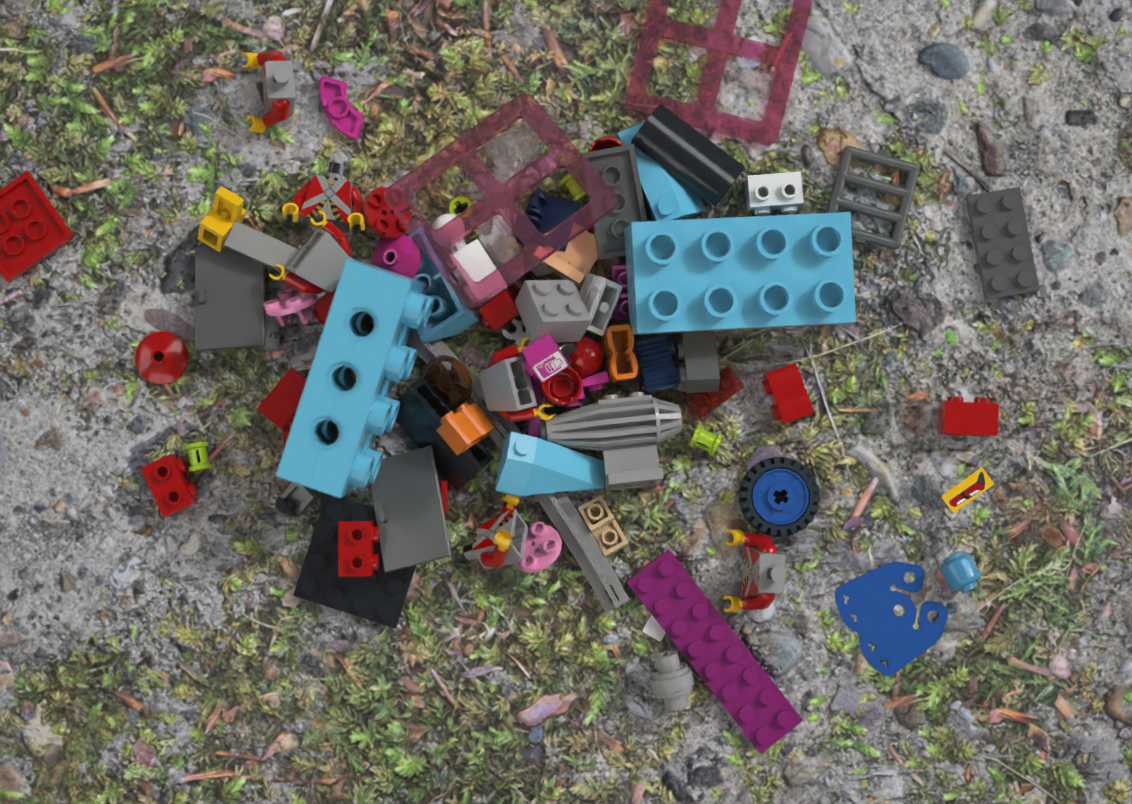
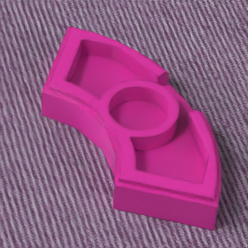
(338, 109)
(534, 425)

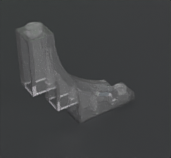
(508, 155)

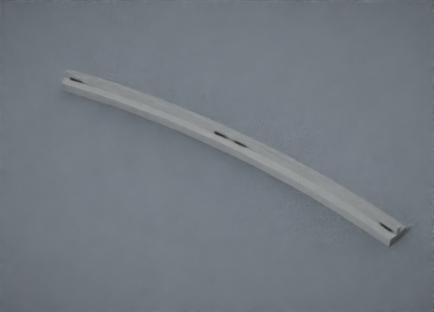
(556, 505)

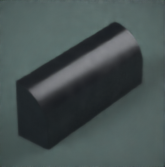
(687, 154)
(420, 417)

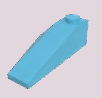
(663, 192)
(449, 312)
(541, 467)

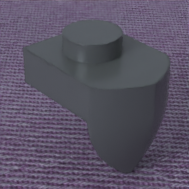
(295, 500)

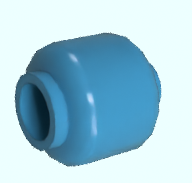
(961, 572)

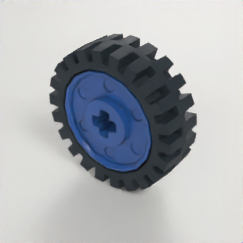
(799, 491)

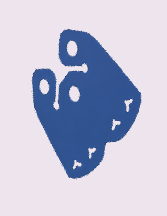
(877, 623)

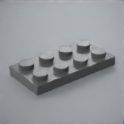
(620, 172)
(1002, 243)

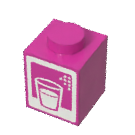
(544, 358)

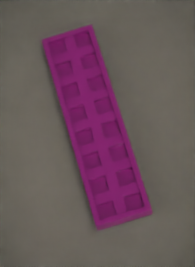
(714, 651)

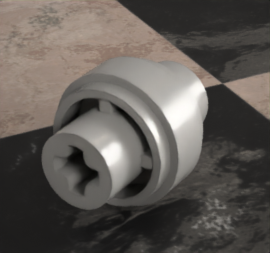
(671, 680)

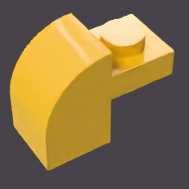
(220, 220)

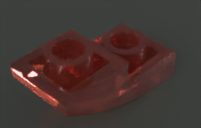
(705, 402)

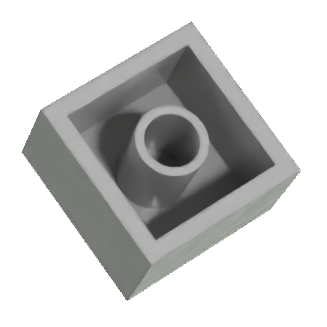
(552, 309)

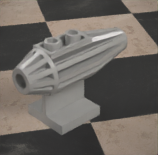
(624, 431)

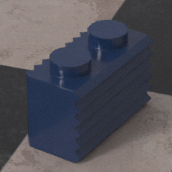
(656, 363)

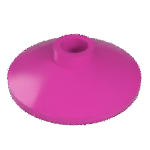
(406, 252)

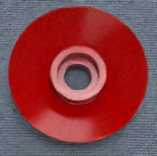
(174, 361)

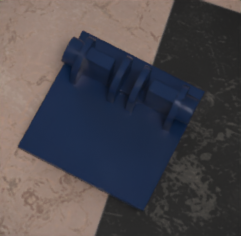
(548, 212)

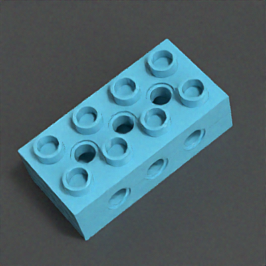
(346, 461)

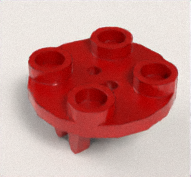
(385, 224)

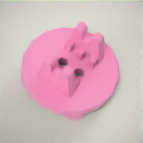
(291, 302)
(541, 548)

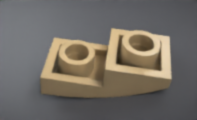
(603, 526)

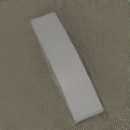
(260, 247)

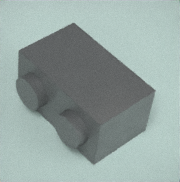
(700, 362)

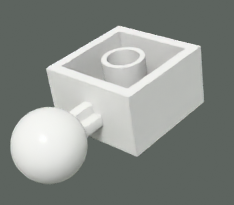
(471, 256)

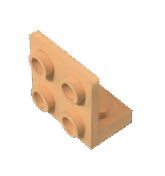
(576, 260)

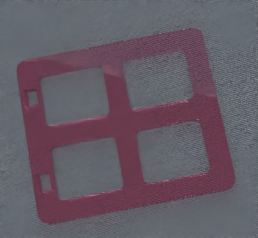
(720, 44)
(501, 199)

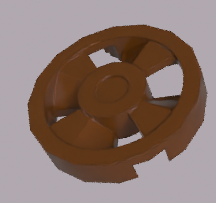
(448, 381)

